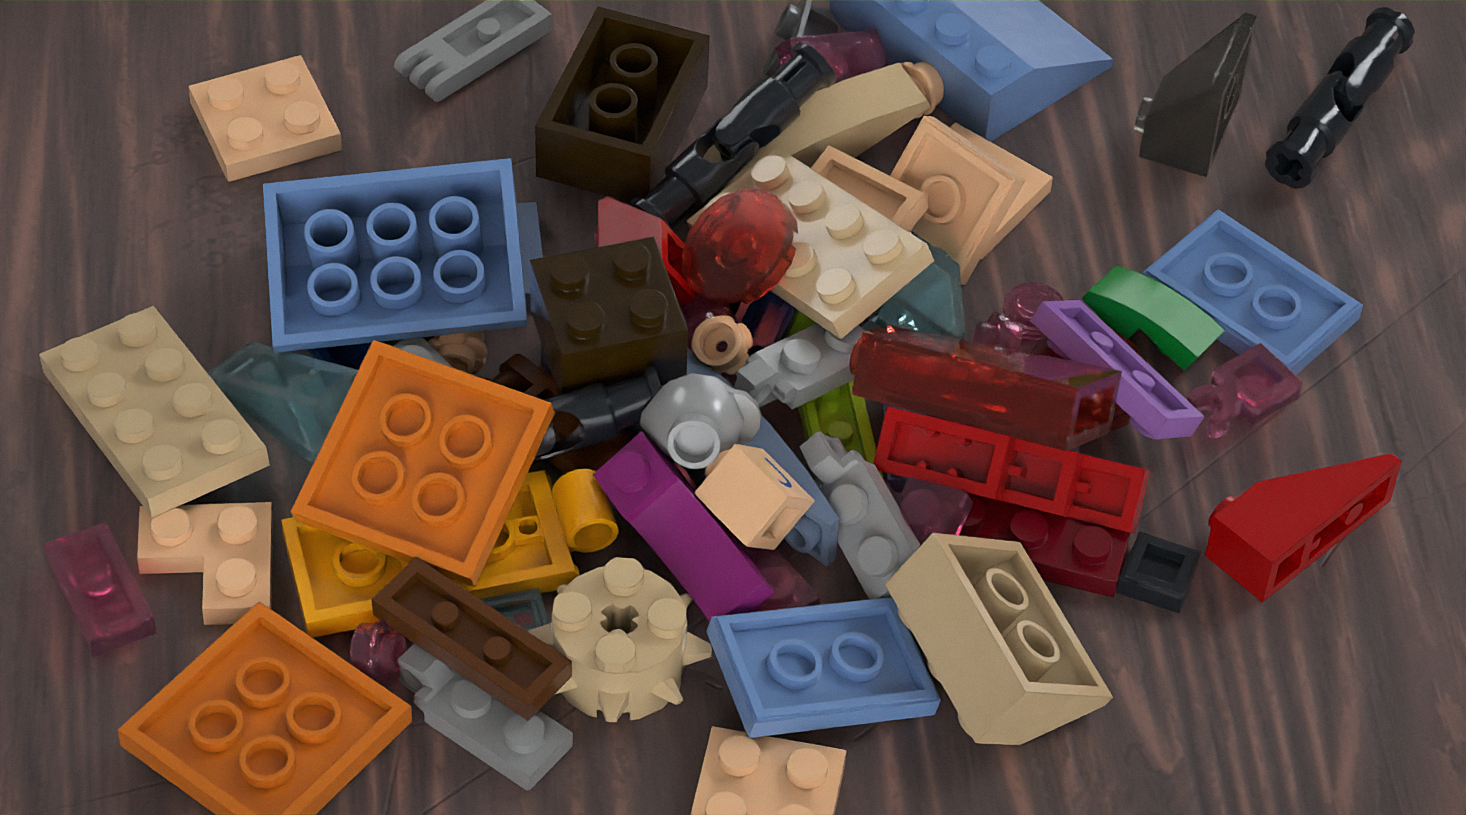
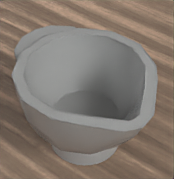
(699, 419)

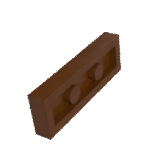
(472, 638)

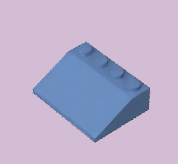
(993, 55)
(394, 255)

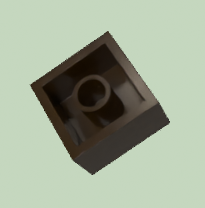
(608, 315)

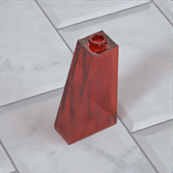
(986, 386)

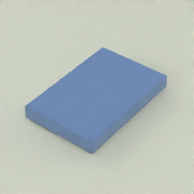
(1256, 292)
(822, 667)

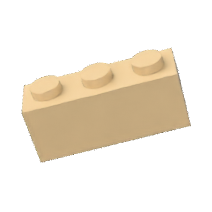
(995, 638)

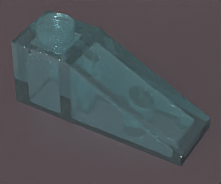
(285, 393)

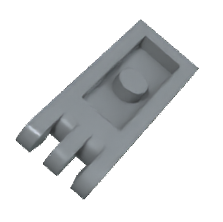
(473, 45)

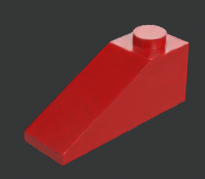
(1295, 519)

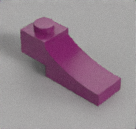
(682, 530)

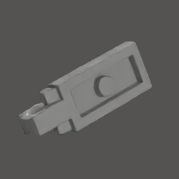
(799, 367)
(870, 521)
(482, 723)

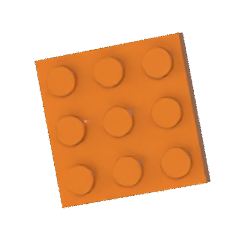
(423, 462)
(265, 722)

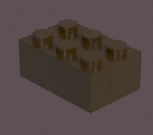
(622, 105)

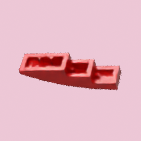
(1011, 469)

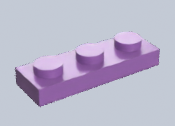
(1143, 393)

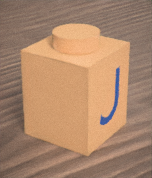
(753, 496)

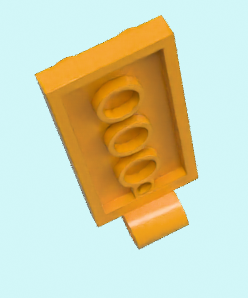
(532, 552)

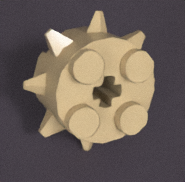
(623, 640)

